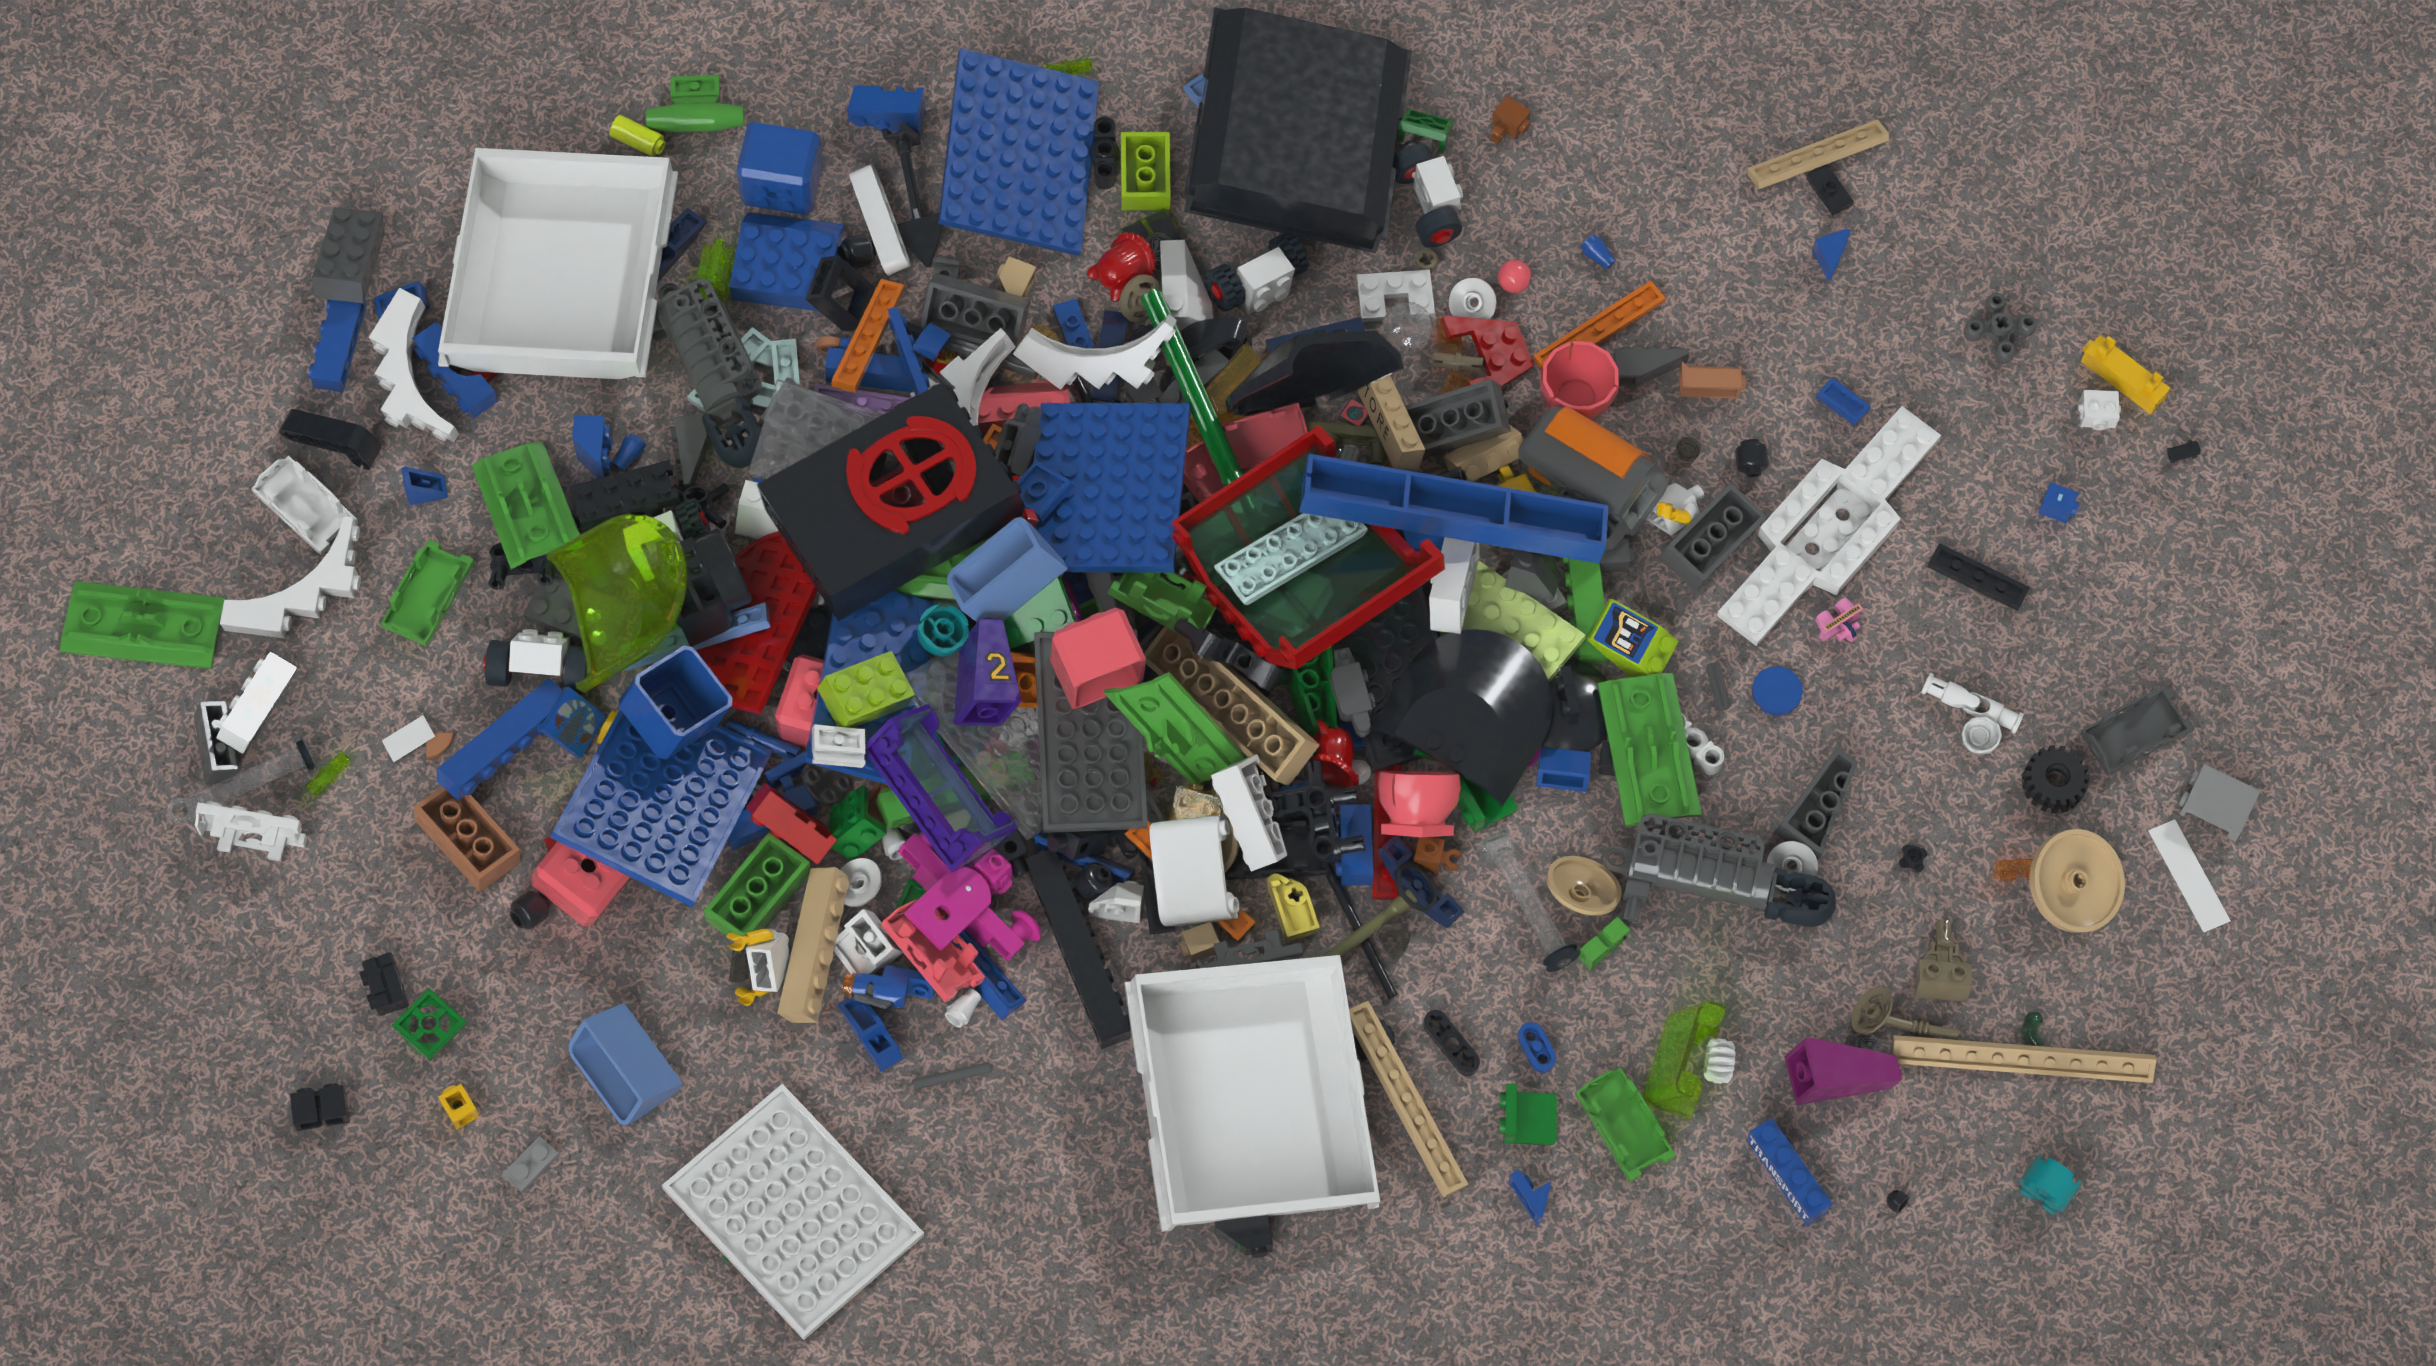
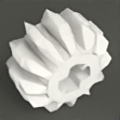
(1719, 1061)

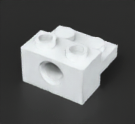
(868, 931)

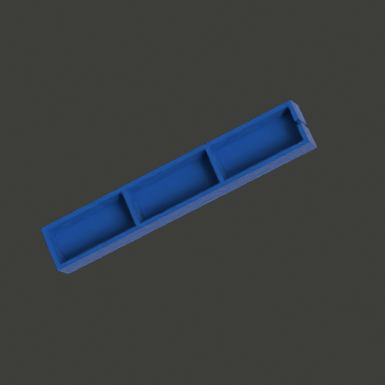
(1454, 508)

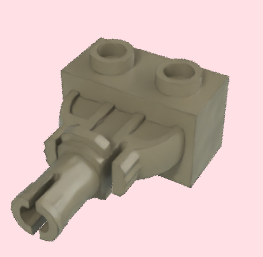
(1943, 971)

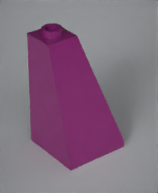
(1834, 1070)

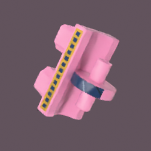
(1847, 615)

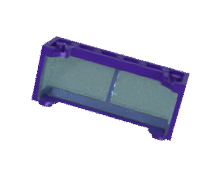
(935, 789)

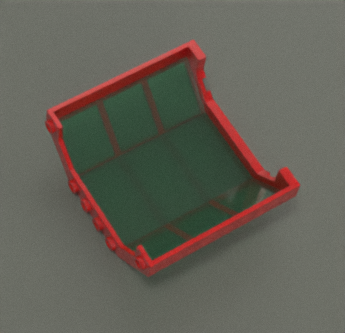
(1320, 603)

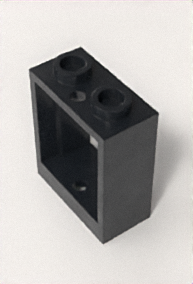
(820, 293)

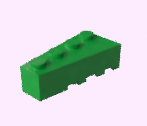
(1313, 693)

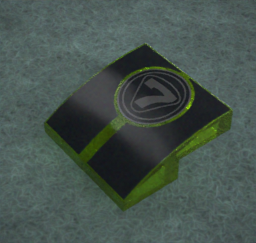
(1154, 229)

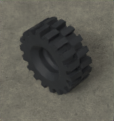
(2047, 794)

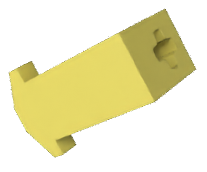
(1295, 918)

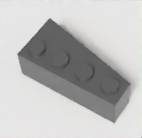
(1817, 807)

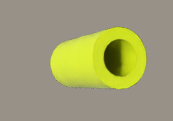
(637, 136)

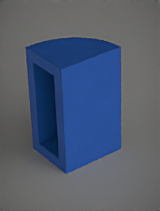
(1563, 769)

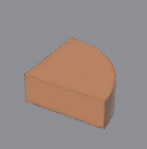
(438, 745)

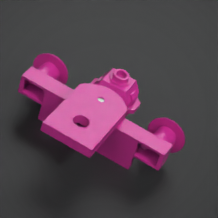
(965, 899)

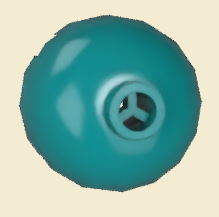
(942, 630)

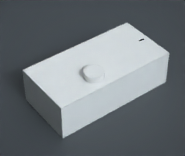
(1453, 585)

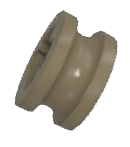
(1426, 253)

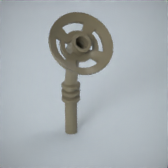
(1135, 301)
(1881, 1016)

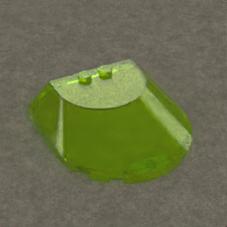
(624, 590)

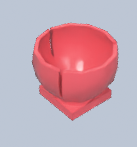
(1581, 381)
(1418, 802)

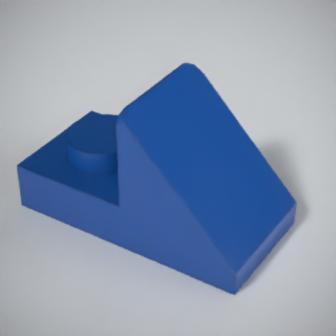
(1532, 1200)

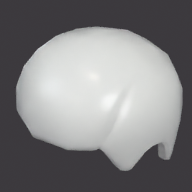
(1981, 735)

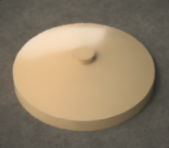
(2077, 881)

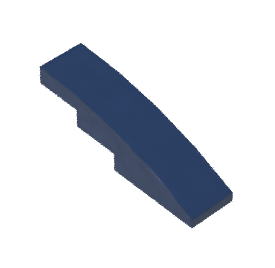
(681, 236)

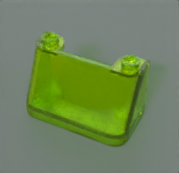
(1669, 1085)

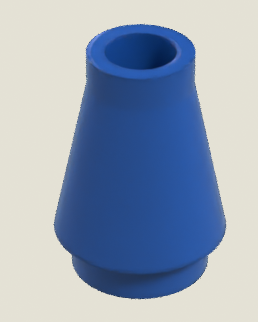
(1597, 251)
(629, 451)

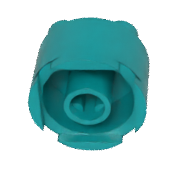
(2050, 1184)

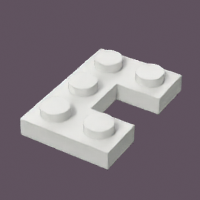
(1379, 286)

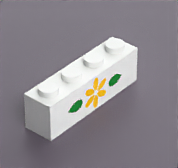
(256, 702)

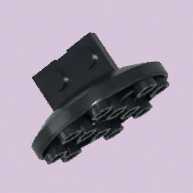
(1577, 708)

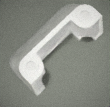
(1191, 871)

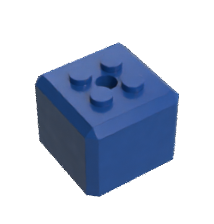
(779, 168)
(685, 689)

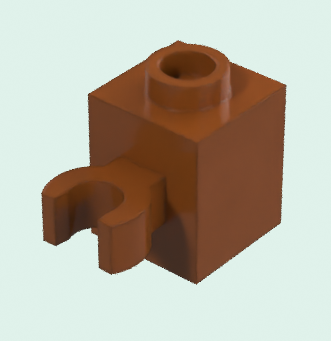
(1509, 119)
(1431, 854)

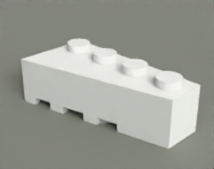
(1250, 812)

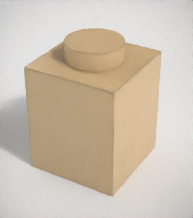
(1198, 942)

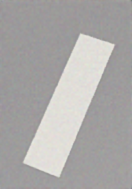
(2189, 875)

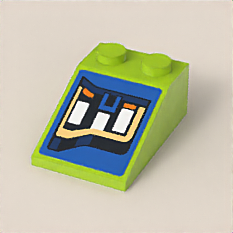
(1632, 640)

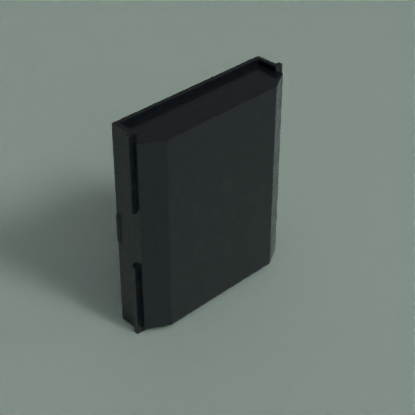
(1297, 128)

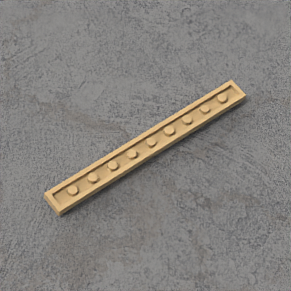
(2024, 1059)

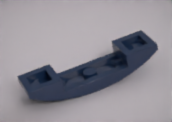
(1112, 334)
(1394, 855)

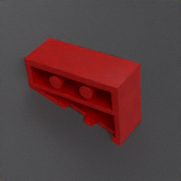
(791, 823)

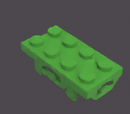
(426, 593)
(1162, 600)
(1625, 1123)

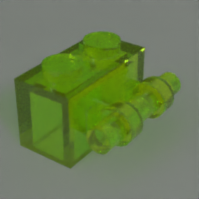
(716, 266)

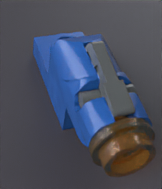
(887, 989)

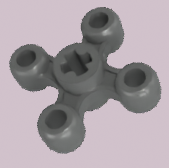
(1995, 306)

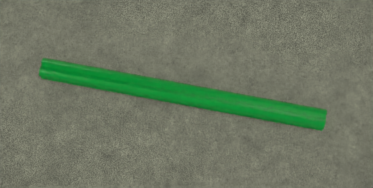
(1194, 391)

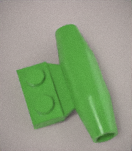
(695, 107)

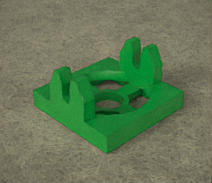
(1427, 126)
(429, 1050)

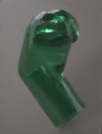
(2030, 1028)

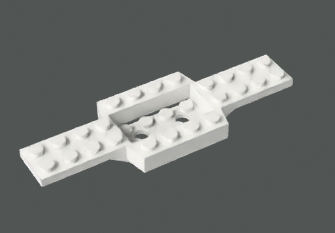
(1842, 544)

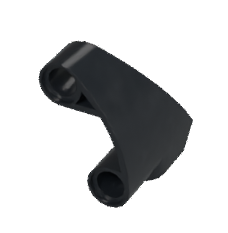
(1208, 334)

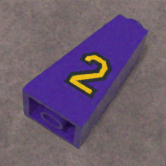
(985, 677)

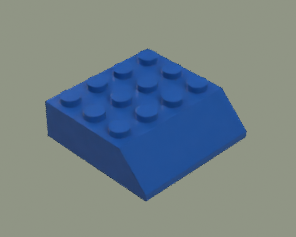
(779, 258)

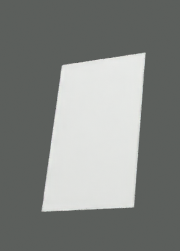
(408, 738)

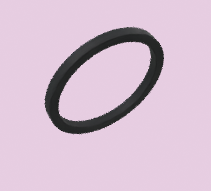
(1403, 894)

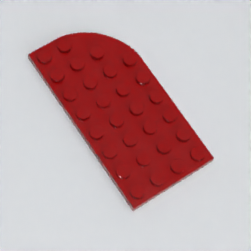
(753, 662)

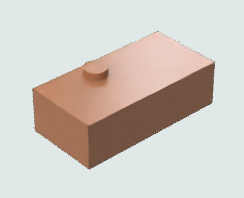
(467, 837)

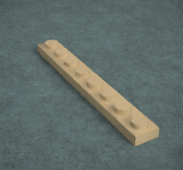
(1406, 1100)

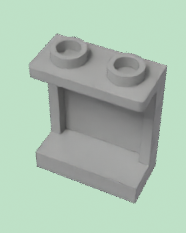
(2219, 800)

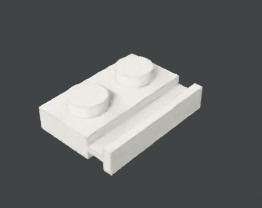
(838, 746)

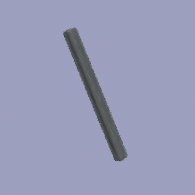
(966, 348)

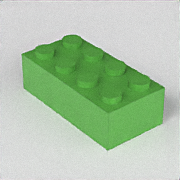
(758, 888)

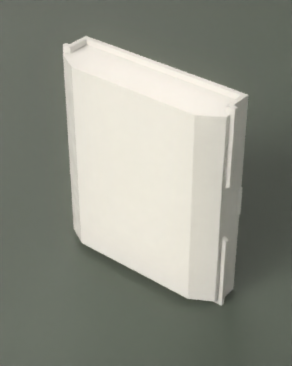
(558, 264)
(1251, 1091)

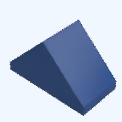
(1829, 251)
(423, 485)

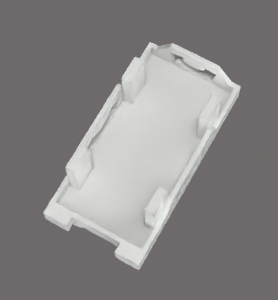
(301, 502)
(232, 822)

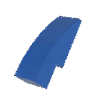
(871, 1033)

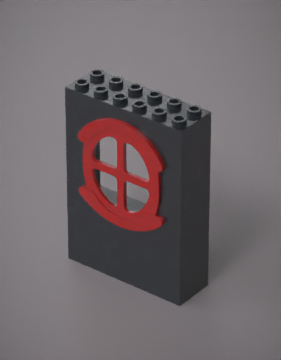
(857, 543)

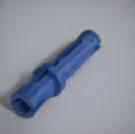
(773, 743)

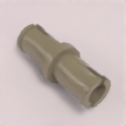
(1457, 362)

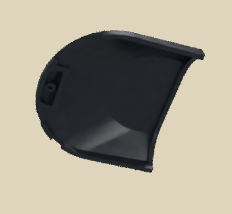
(1313, 368)
(1473, 707)

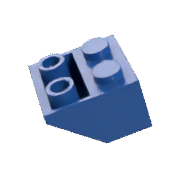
(593, 443)

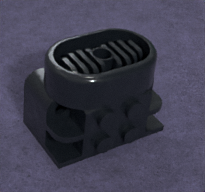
(712, 588)

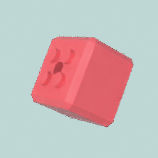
(1096, 657)
(798, 700)
(572, 889)

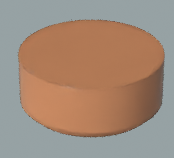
(825, 342)

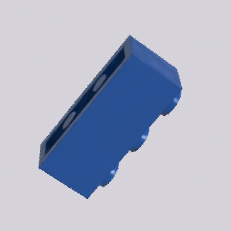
(1355, 867)

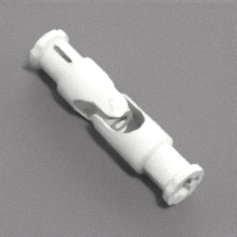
(1958, 697)

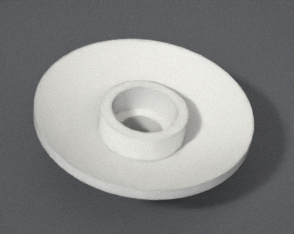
(1465, 291)
(1795, 851)
(862, 871)

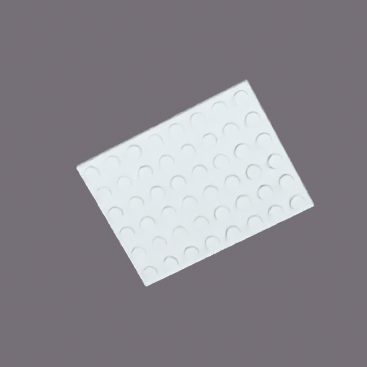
(793, 1211)

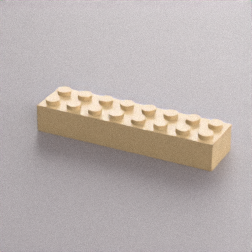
(1235, 706)

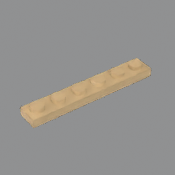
(1818, 154)

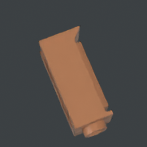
(1711, 381)

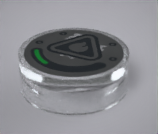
(1868, 1042)

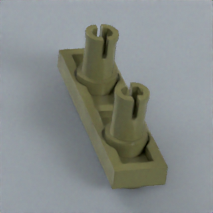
(1353, 435)

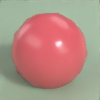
(1514, 276)

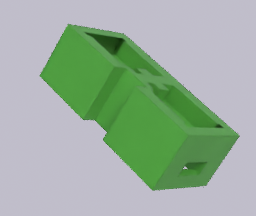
(1604, 943)

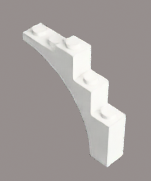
(394, 339)
(1098, 366)
(972, 375)
(306, 598)

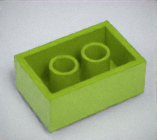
(1145, 171)
(866, 691)

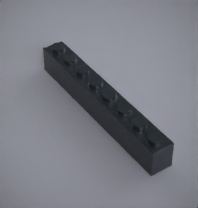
(1078, 948)

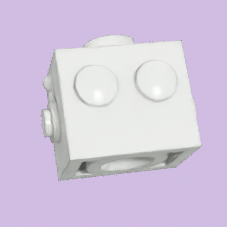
(2099, 409)

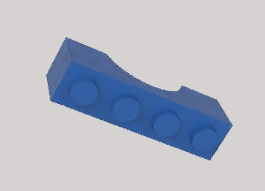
(472, 392)

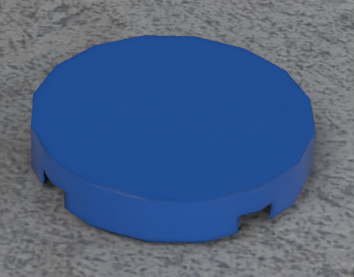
(1777, 691)

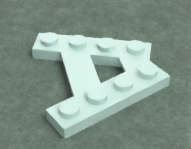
(776, 354)

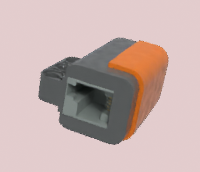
(1595, 467)

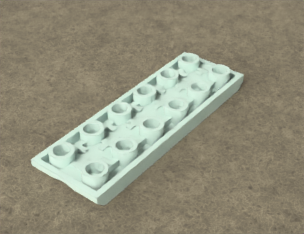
(1286, 554)

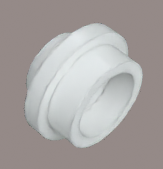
(1362, 769)

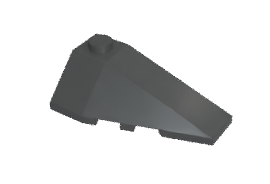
(1533, 574)

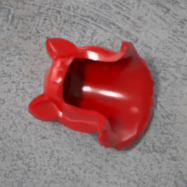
(1125, 260)
(1336, 755)

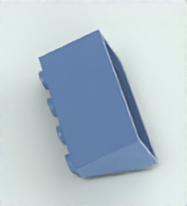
(1005, 572)
(623, 1064)

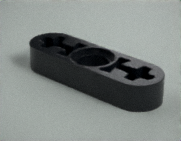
(1468, 1053)

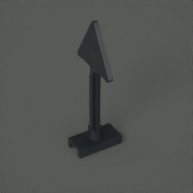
(920, 233)

